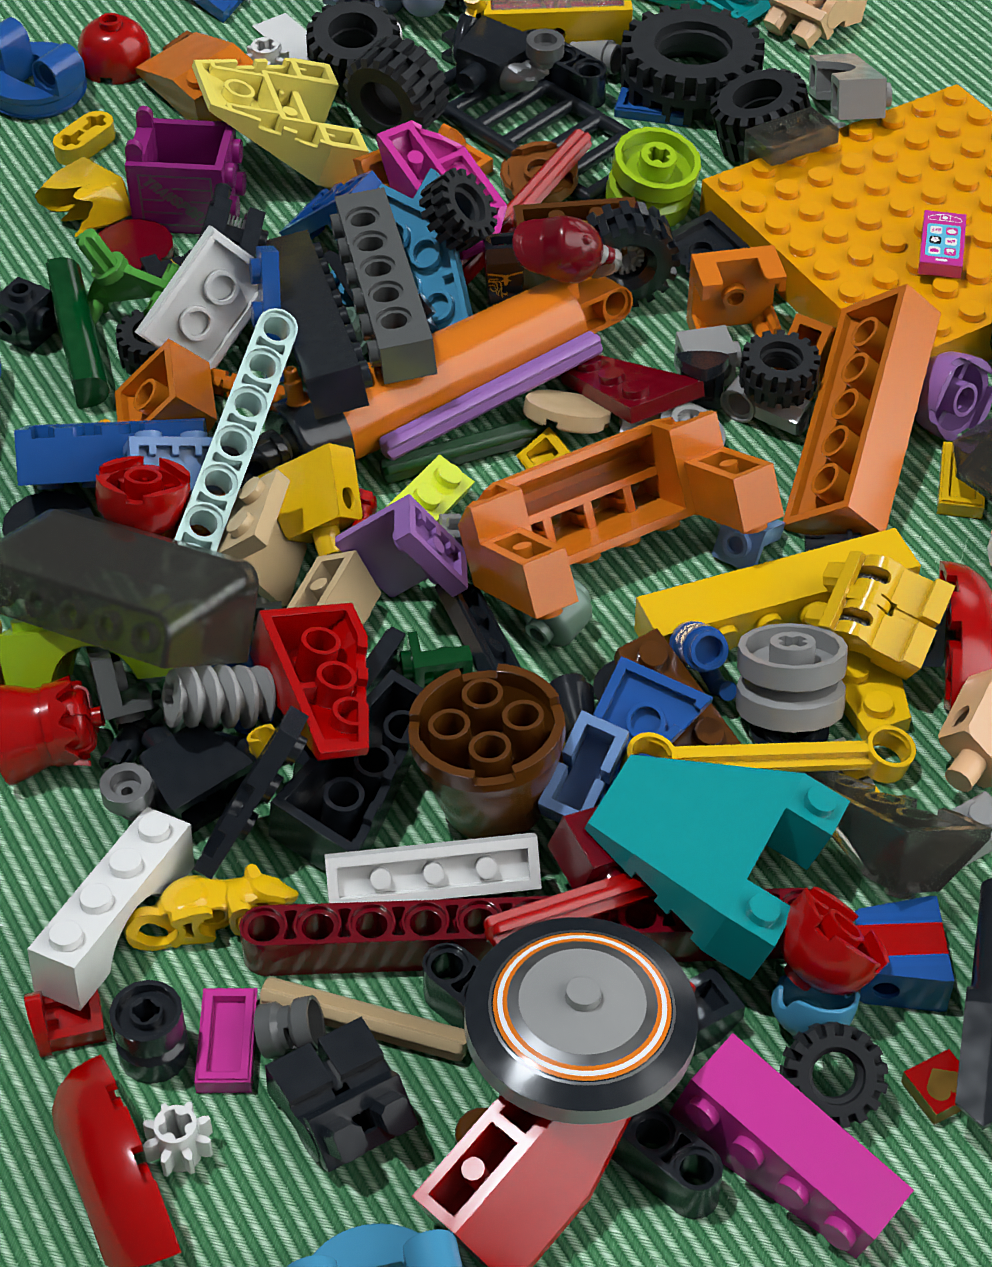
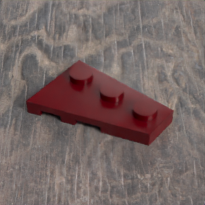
(631, 388)

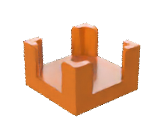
(735, 288)

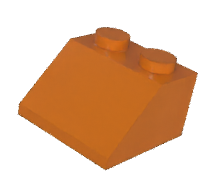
(168, 386)

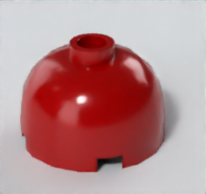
(113, 48)
(143, 494)
(827, 947)

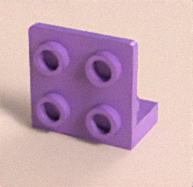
(405, 548)

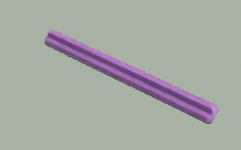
(490, 395)

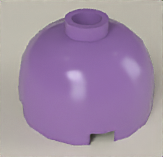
(954, 394)

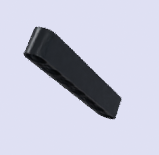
(659, 1169)

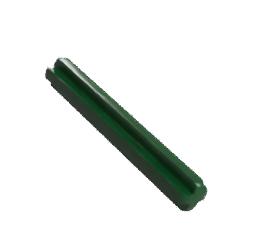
(462, 449)

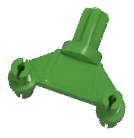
(116, 279)

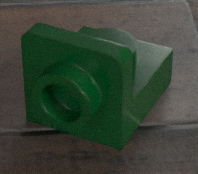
(429, 665)

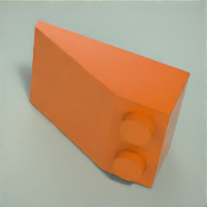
(174, 79)

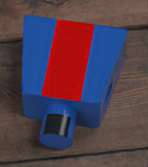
(918, 955)

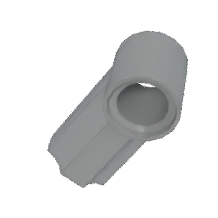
(743, 409)

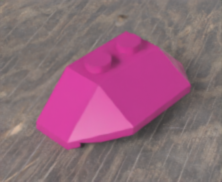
(412, 151)

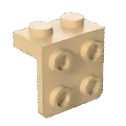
(257, 537)

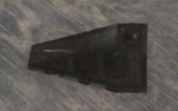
(898, 843)

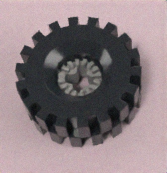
(649, 244)

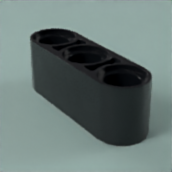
(579, 75)

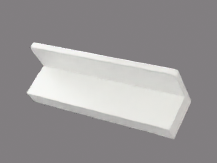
(435, 870)

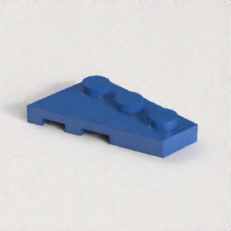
(318, 210)
(648, 702)

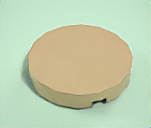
(569, 410)

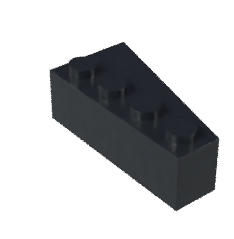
(345, 800)

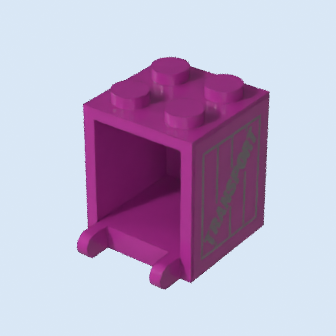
(176, 168)

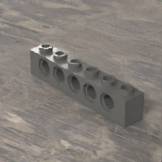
(382, 287)

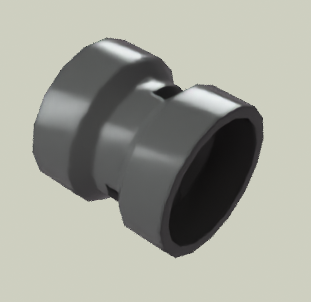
(288, 1026)

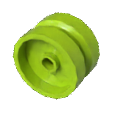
(656, 170)

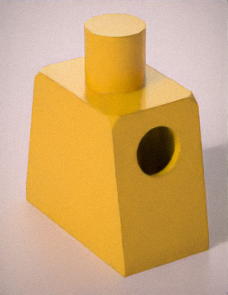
(320, 496)

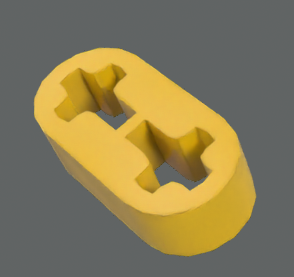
(84, 137)

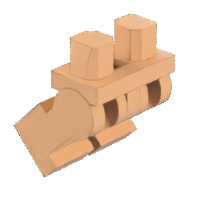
(812, 18)

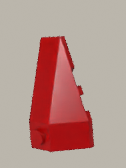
(321, 671)

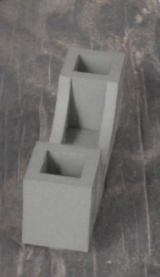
(851, 85)

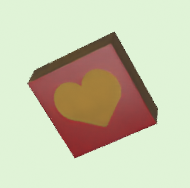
(934, 1085)

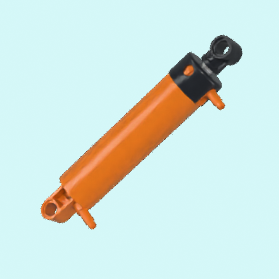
(465, 357)

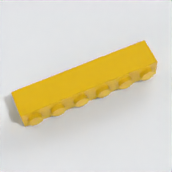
(760, 593)

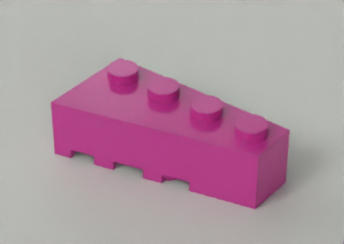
(789, 1148)

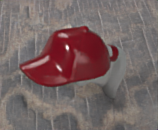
(564, 249)

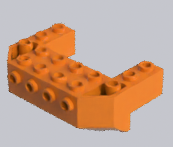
(607, 497)

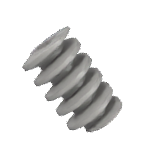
(216, 693)

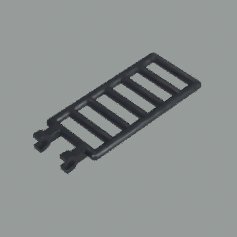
(564, 105)

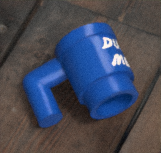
(704, 650)

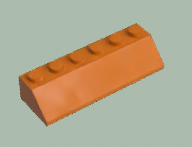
(863, 415)

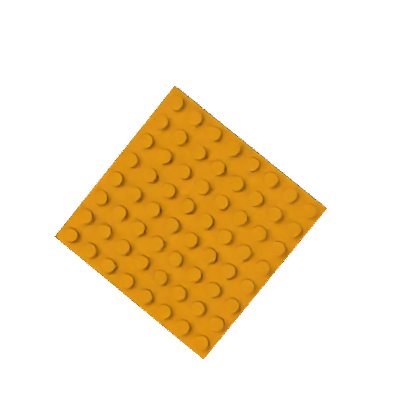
(856, 209)

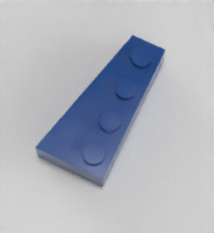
(75, 451)

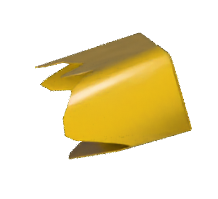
(87, 194)

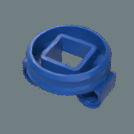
(55, 69)

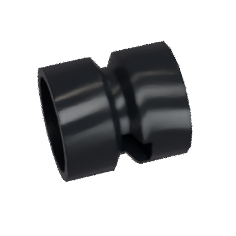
(149, 1031)

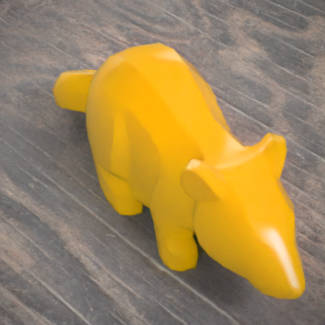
(199, 906)

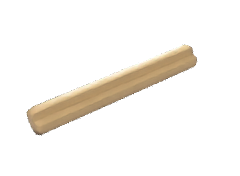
(383, 1023)

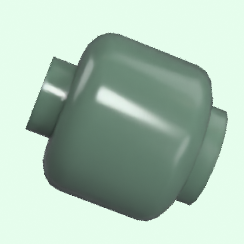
(564, 627)

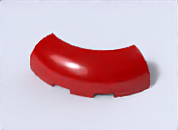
(971, 621)
(100, 1151)

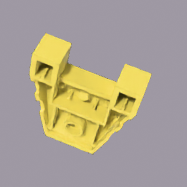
(284, 113)

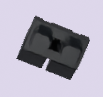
(342, 1096)

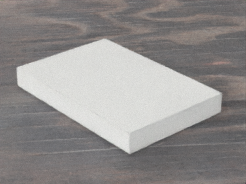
(204, 300)

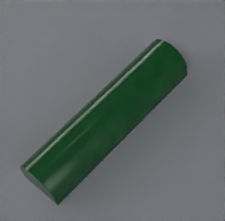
(77, 332)

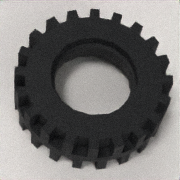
(686, 33)

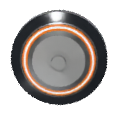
(580, 1020)

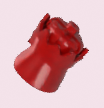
(46, 728)

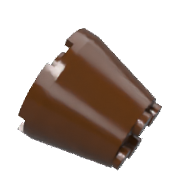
(488, 747)

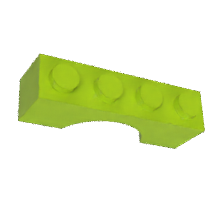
(40, 656)

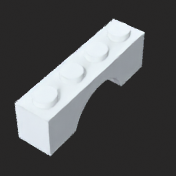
(79, 942)

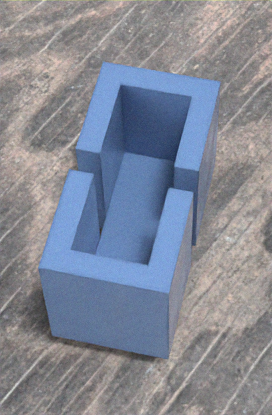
(594, 755)

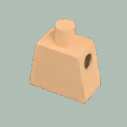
(969, 734)

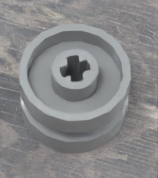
(791, 677)

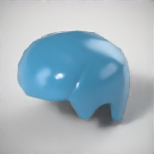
(800, 1008)

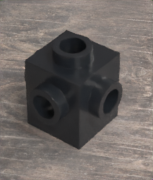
(26, 314)

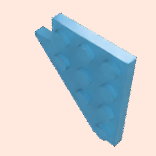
(433, 266)

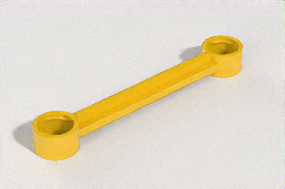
(793, 756)

